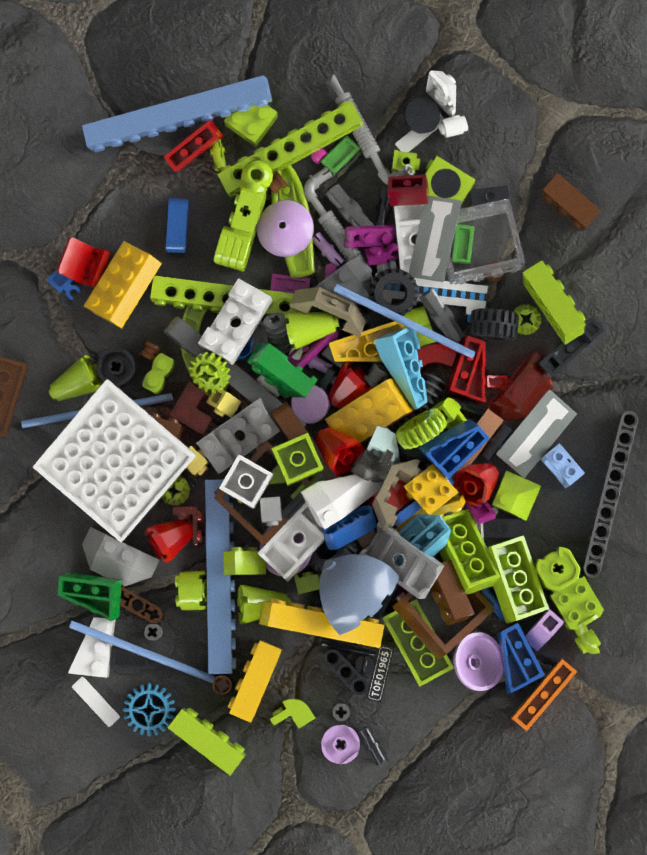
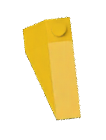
(363, 347)

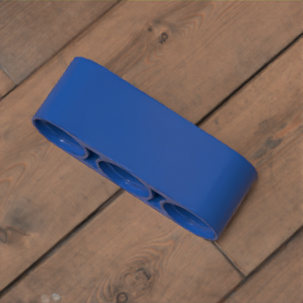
(177, 225)
(350, 527)

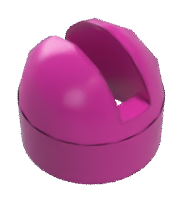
(318, 155)

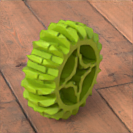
(421, 429)

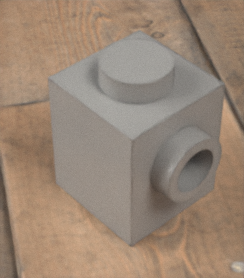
(271, 510)

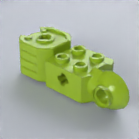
(236, 242)
(571, 596)

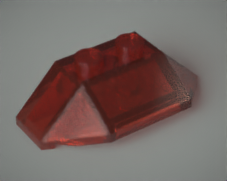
(522, 390)

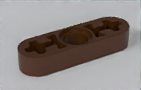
(152, 606)

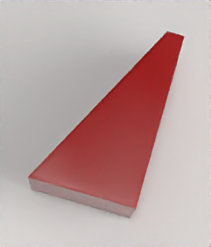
(495, 381)

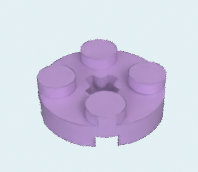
(351, 746)

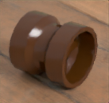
(220, 686)

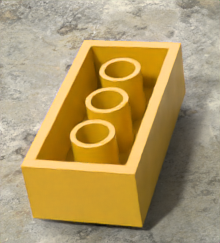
(122, 284)
(375, 408)
(255, 681)

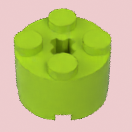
(191, 590)

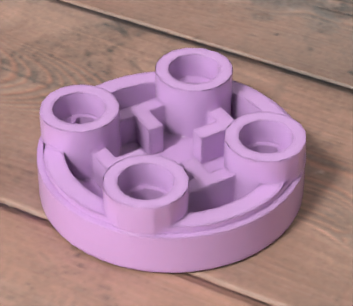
(313, 407)

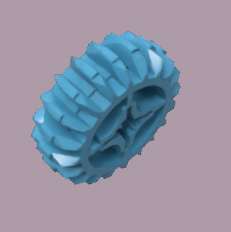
(132, 709)

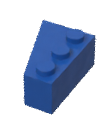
(454, 447)
(517, 658)

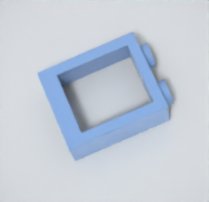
(558, 464)

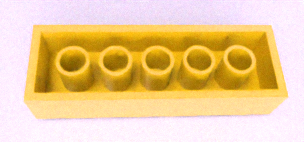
(314, 622)

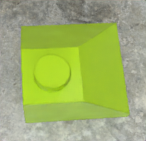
(516, 495)

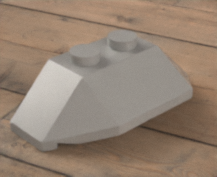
(117, 559)

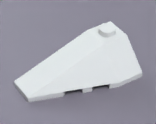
(442, 91)
(337, 497)

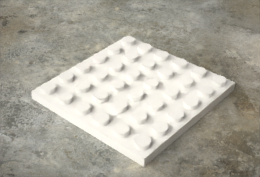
(114, 460)

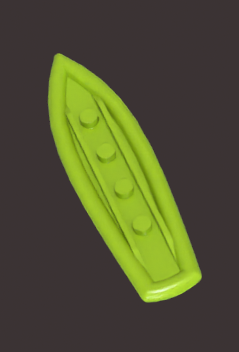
(301, 264)

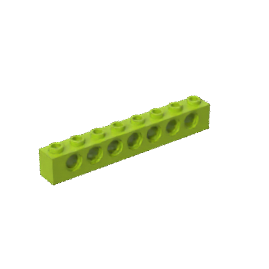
(301, 149)
(201, 289)

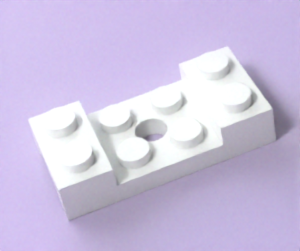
(407, 225)
(244, 304)
(285, 554)

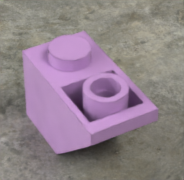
(543, 629)

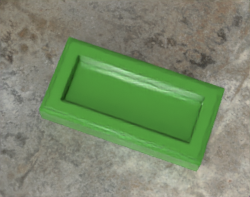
(340, 155)
(462, 244)

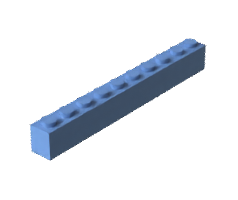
(177, 113)
(219, 585)

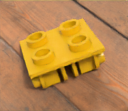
(430, 489)

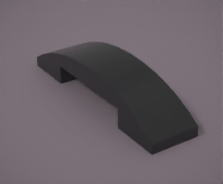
(565, 353)

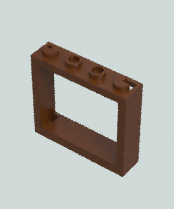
(260, 450)
(427, 635)

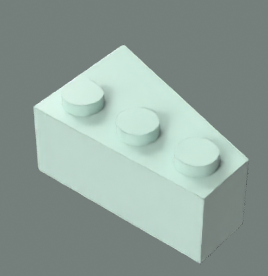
(383, 440)

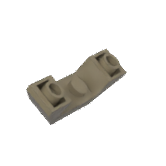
(331, 303)
(384, 511)

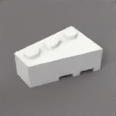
(94, 654)

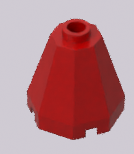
(348, 386)
(338, 449)
(476, 482)
(169, 538)

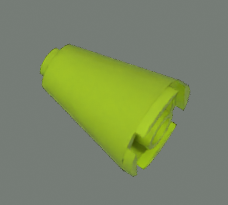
(309, 327)
(76, 380)
(251, 600)

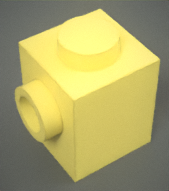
(223, 403)
(199, 463)

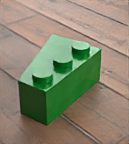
(279, 372)
(95, 593)

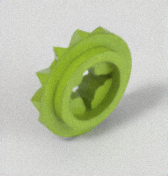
(535, 319)
(179, 498)

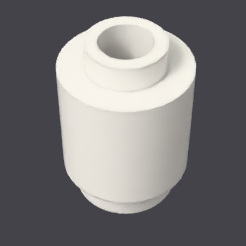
(453, 126)

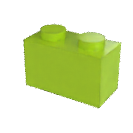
(243, 562)

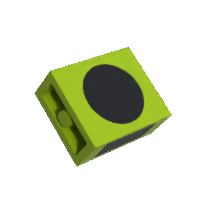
(447, 180)

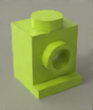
(398, 159)
(308, 582)

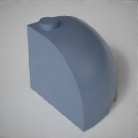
(354, 589)

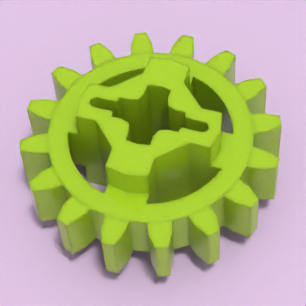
(209, 372)

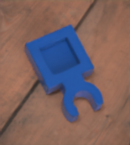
(62, 283)

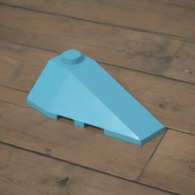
(400, 357)

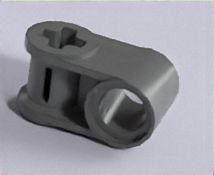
(377, 374)

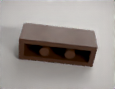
(570, 202)
(451, 596)

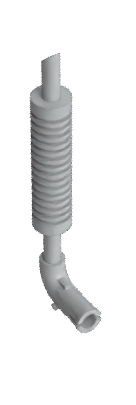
(366, 140)
(327, 219)

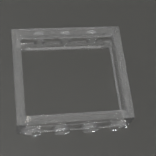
(495, 269)

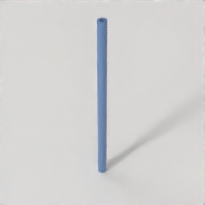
(404, 321)
(70, 415)
(141, 651)

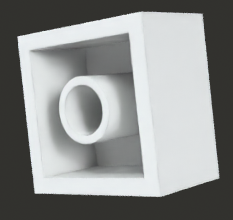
(246, 481)

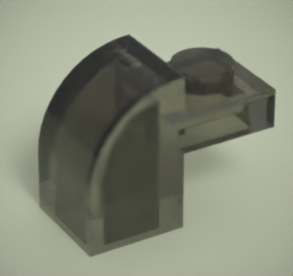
(372, 467)

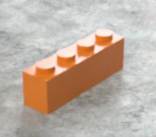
(543, 694)

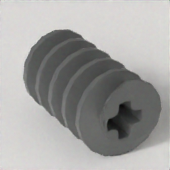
(276, 331)
(432, 384)

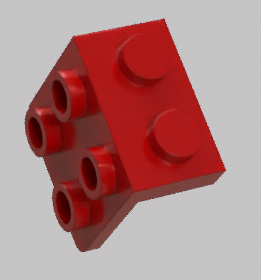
(83, 262)

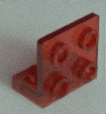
(185, 513)

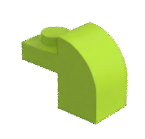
(451, 412)
(297, 709)

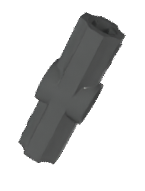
(347, 207)
(441, 315)

